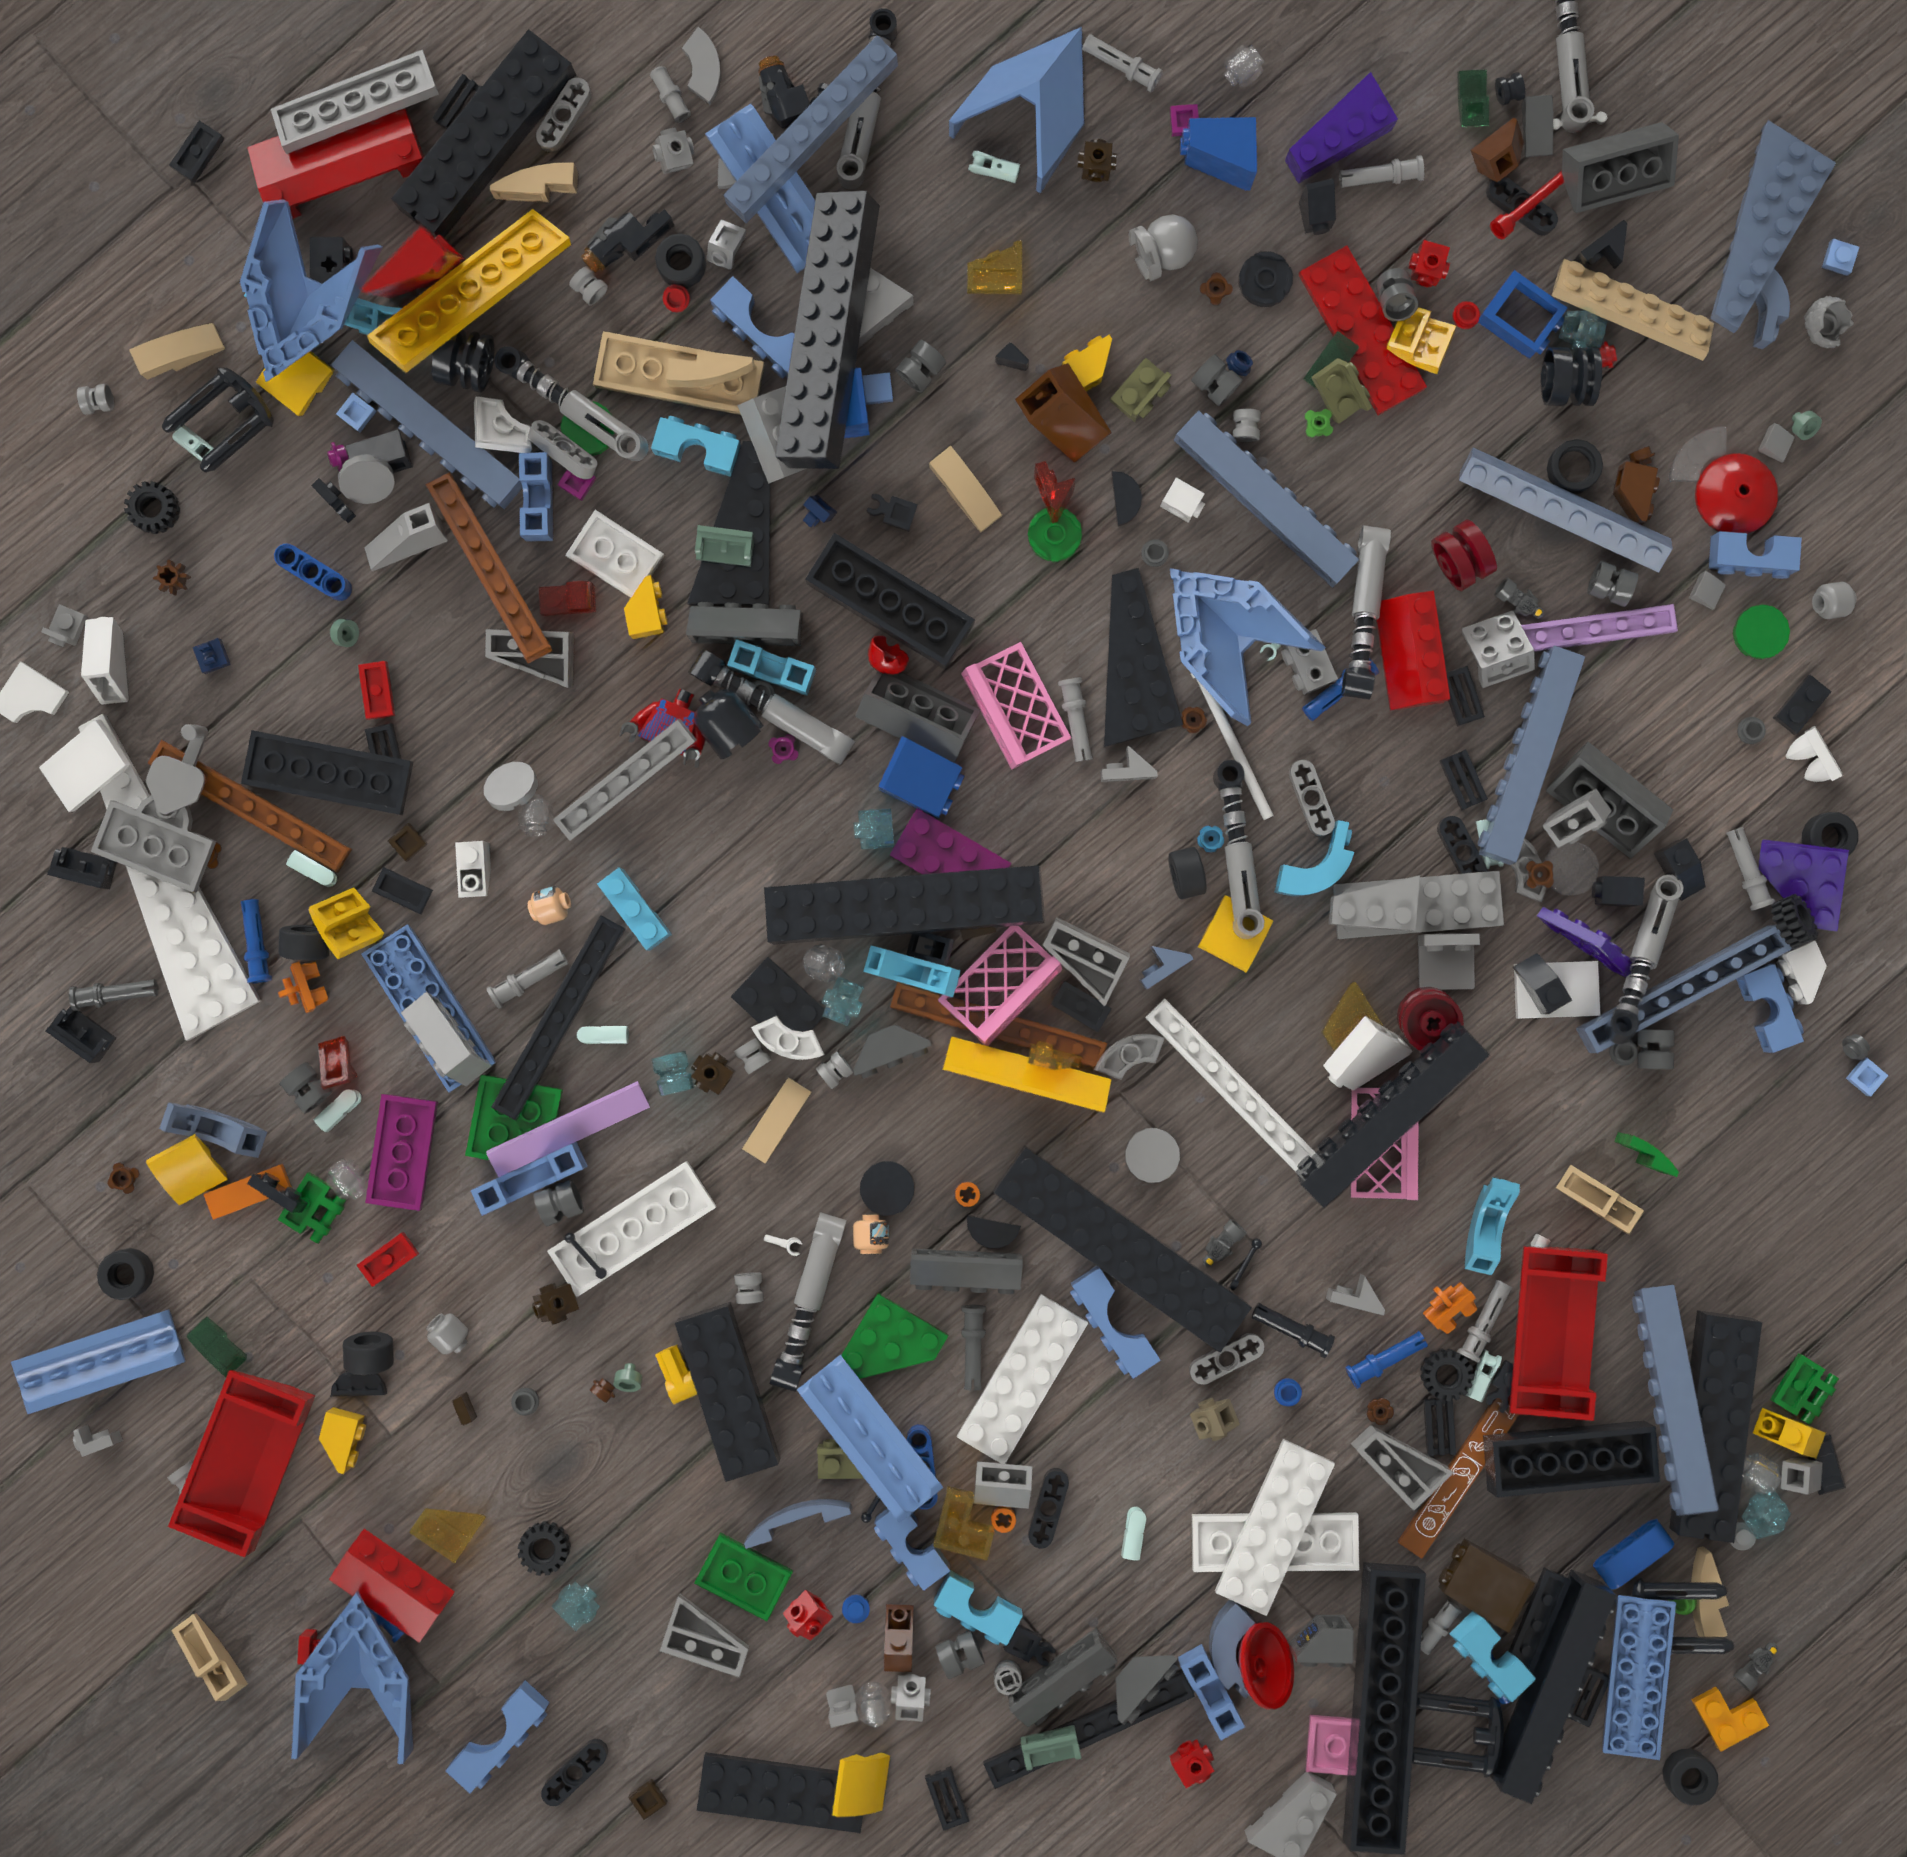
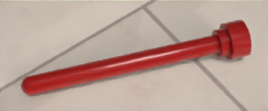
(1504, 224)

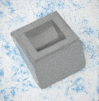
(1776, 442)
(1707, 590)

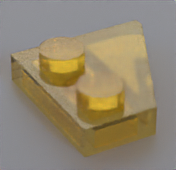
(997, 272)
(1347, 1015)
(1047, 1057)
(447, 1530)

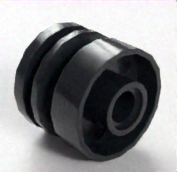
(464, 359)
(1571, 376)

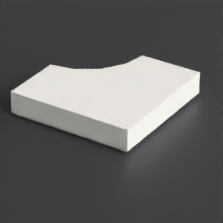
(497, 429)
(29, 692)

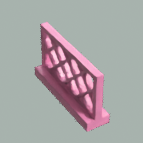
(993, 710)
(1022, 994)
(1408, 1161)

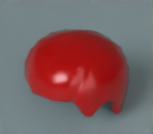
(886, 658)

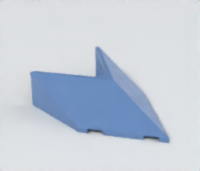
(1050, 80)
(285, 306)
(1219, 622)
(347, 1658)

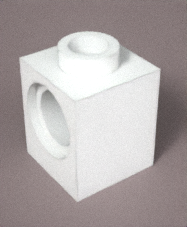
(1183, 500)

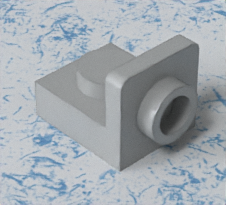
(725, 244)
(65, 626)
(89, 1443)
(842, 1706)

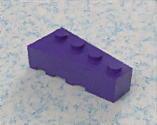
(1345, 129)

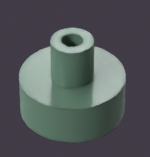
(1806, 424)
(344, 632)
(628, 1379)

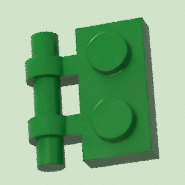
(315, 1193)
(1797, 1386)

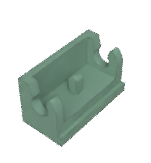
(724, 545)
(1050, 1746)

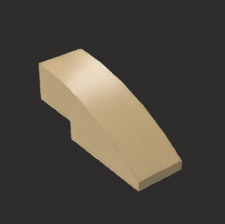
(536, 183)
(176, 350)
(707, 370)
(965, 489)
(776, 1120)
(1600, 1199)
(1707, 1614)
(209, 1658)

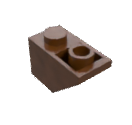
(1499, 152)
(1635, 489)
(898, 1638)

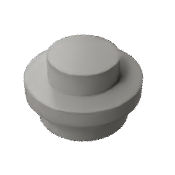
(1743, 1537)

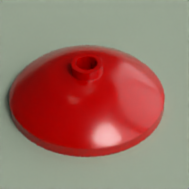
(1722, 503)
(1266, 1665)

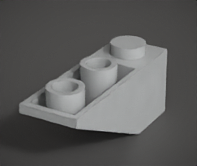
(406, 536)

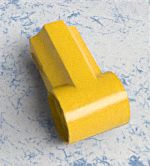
(678, 1377)

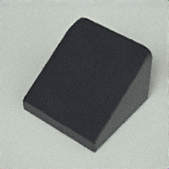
(1012, 357)

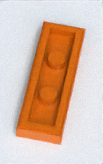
(240, 1194)

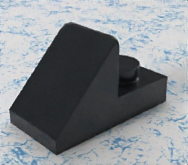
(1609, 245)

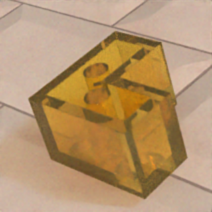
(956, 1531)

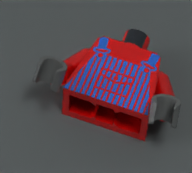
(659, 716)

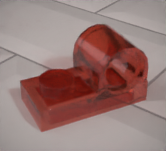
(570, 598)

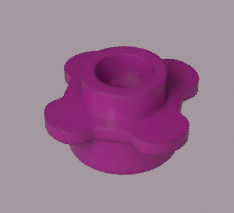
(337, 455)
(777, 744)

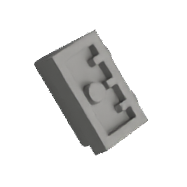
(1499, 648)
(1447, 960)

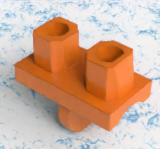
(309, 998)
(1448, 1304)

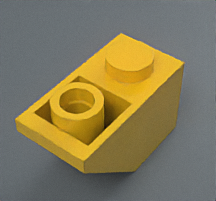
(1090, 362)
(643, 610)
(1789, 1433)
(340, 1437)

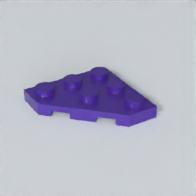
(1811, 873)
(1589, 942)

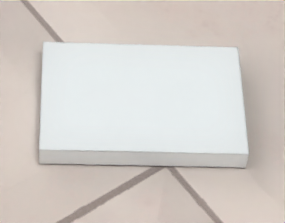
(614, 554)
(84, 765)
(1579, 980)

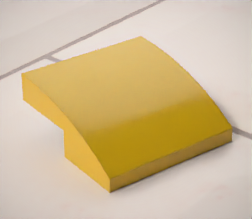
(1422, 340)
(299, 382)
(345, 923)
(1225, 944)
(186, 1169)
(861, 1785)

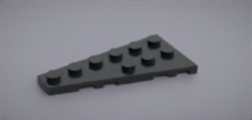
(743, 509)
(1138, 681)

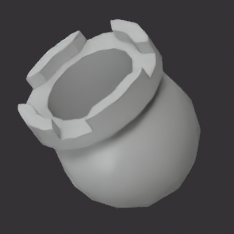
(1165, 245)

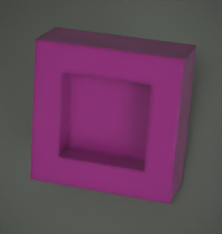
(1180, 117)
(576, 486)

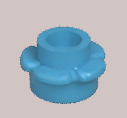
(1216, 833)

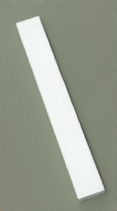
(1229, 1084)

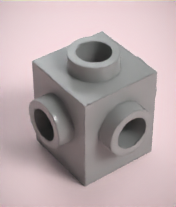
(669, 159)
(910, 1697)

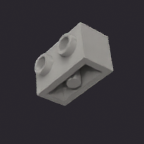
(1310, 667)
(1577, 818)
(1003, 1485)

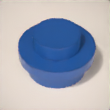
(1287, 1392)
(855, 1608)

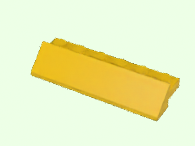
(1015, 1072)

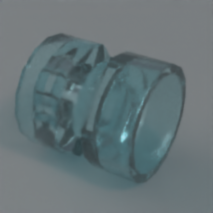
(672, 1073)

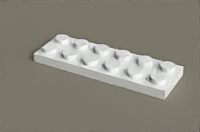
(633, 1227)
(1022, 1379)
(1274, 1527)
(1326, 1545)

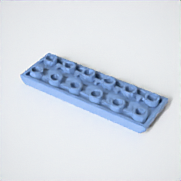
(791, 208)
(408, 973)
(98, 1361)
(870, 1439)
(1638, 1677)

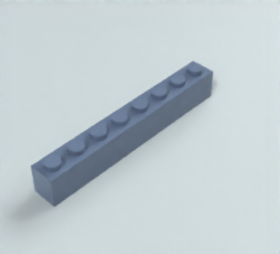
(811, 129)
(427, 424)
(1266, 498)
(1565, 509)
(1531, 755)
(1692, 984)
(1674, 1400)

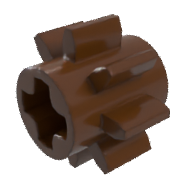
(166, 572)

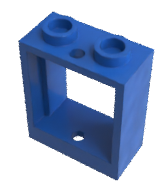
(1511, 335)

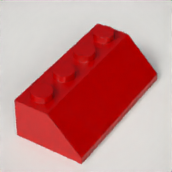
(1412, 651)
(392, 1585)

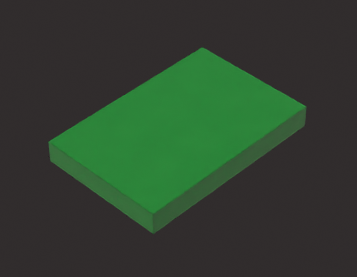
(743, 1577)

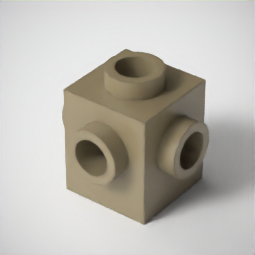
(1214, 1419)

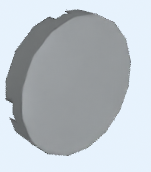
(366, 479)
(510, 786)
(1152, 1155)

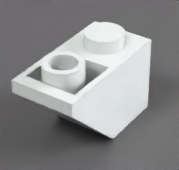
(473, 868)
(1803, 970)

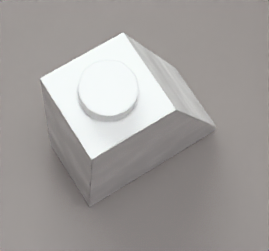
(105, 660)
(1365, 1054)

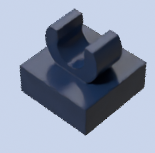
(818, 510)
(211, 656)

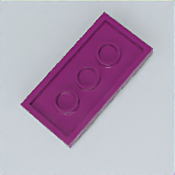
(936, 848)
(401, 1152)

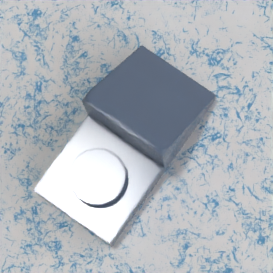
(1170, 962)

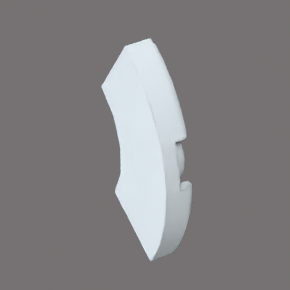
(786, 1041)

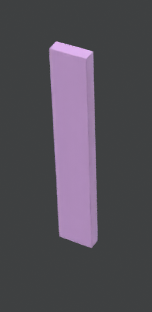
(1602, 627)
(567, 1129)

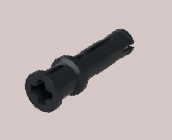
(1304, 1335)

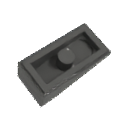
(1538, 125)

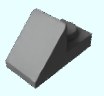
(1136, 769)
(1363, 1299)

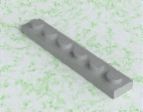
(624, 779)

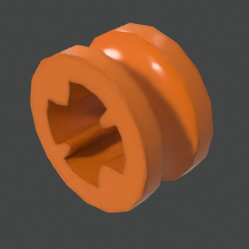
(963, 1186)
(1001, 1527)

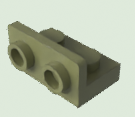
(1341, 389)
(1140, 390)
(834, 1462)

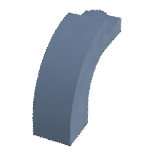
(1773, 309)
(214, 1127)
(1224, 1637)

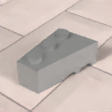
(882, 304)
(763, 420)
(443, 1040)
(1403, 1467)
(1294, 1819)

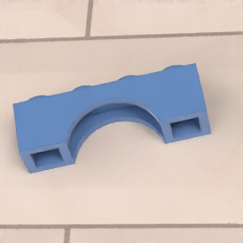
(735, 305)
(529, 1178)
(1133, 1350)
(475, 1761)

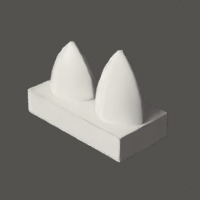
(1810, 745)

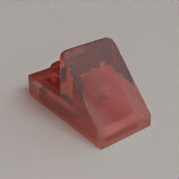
(1053, 494)
(335, 1063)

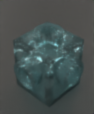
(1583, 329)
(874, 828)
(842, 1001)
(1766, 1515)
(576, 1605)

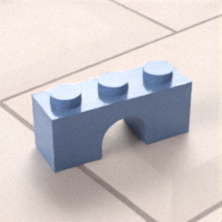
(537, 509)
(1731, 554)
(1781, 1028)
(924, 1565)
(1211, 1692)

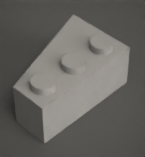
(554, 666)
(1379, 907)
(1087, 957)
(702, 1639)

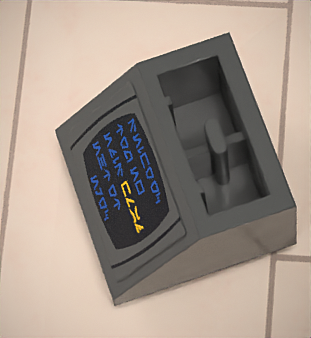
(1324, 1641)

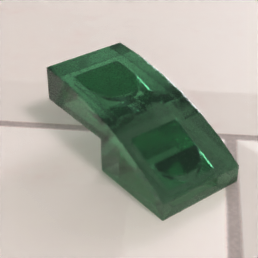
(1473, 98)
(1338, 347)
(216, 1347)

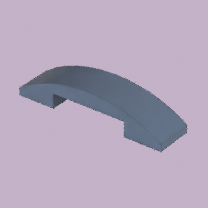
(830, 1510)

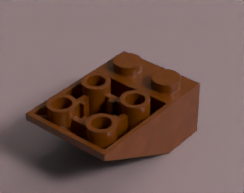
(1064, 412)

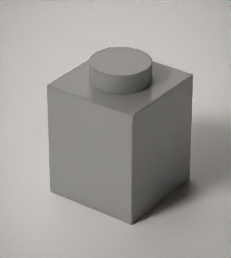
(1801, 1475)

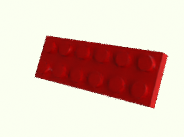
(1354, 311)

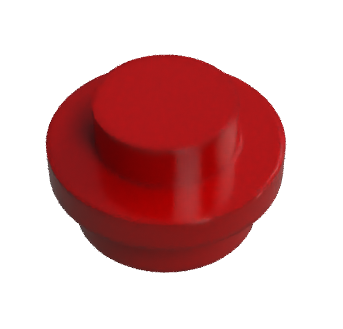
(676, 298)
(1466, 315)
(1608, 355)

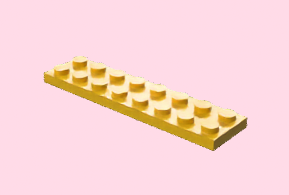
(469, 290)

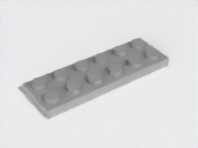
(354, 101)
(1443, 904)

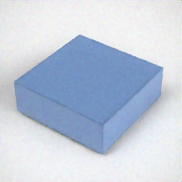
(877, 388)

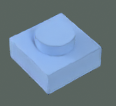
(1840, 257)
(356, 412)
(1867, 1077)

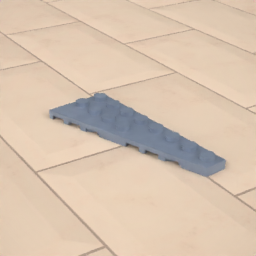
(1777, 198)

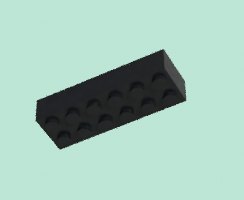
(890, 601)
(727, 1391)
(1571, 1458)

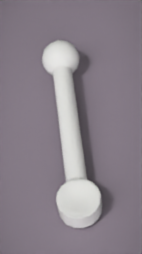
(1600, 118)

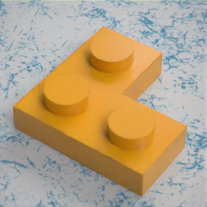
(1727, 1725)

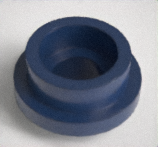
(1239, 363)

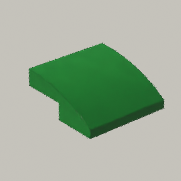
(1648, 1154)

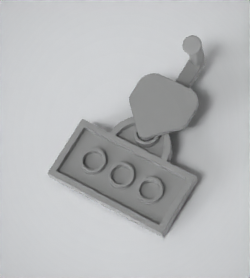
(150, 838)

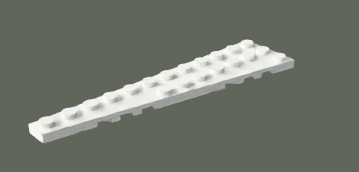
(188, 940)

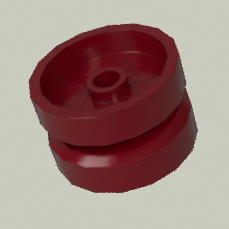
(1464, 555)
(1420, 1006)

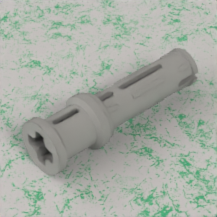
(1135, 71)
(1395, 172)
(1074, 706)
(1754, 882)
(517, 984)
(1480, 1333)

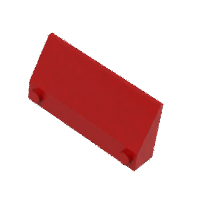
(336, 161)
(414, 266)
(1556, 1332)
(241, 1462)

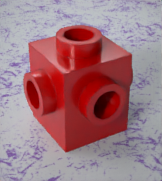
(1429, 264)
(807, 1615)
(1192, 1762)

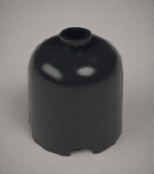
(726, 721)

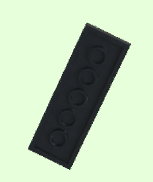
(327, 772)
(771, 1792)

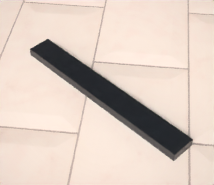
(558, 1018)
(1092, 1728)

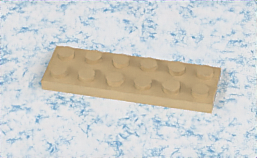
(1633, 309)
(641, 368)

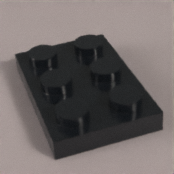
(774, 993)

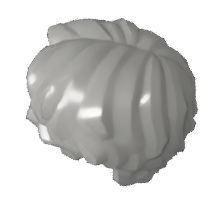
(1827, 320)

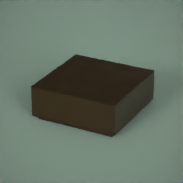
(407, 842)
(464, 1409)
(647, 1799)

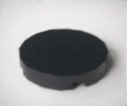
(1265, 279)
(887, 1188)

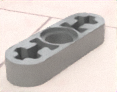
(566, 126)
(573, 458)
(1312, 775)
(1211, 1374)

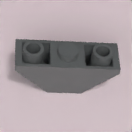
(888, 1048)
(1140, 1682)

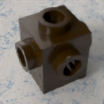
(1097, 160)
(722, 1075)
(554, 1303)

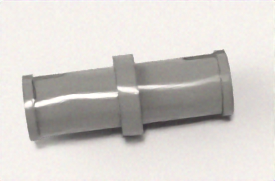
(670, 94)
(1439, 1626)

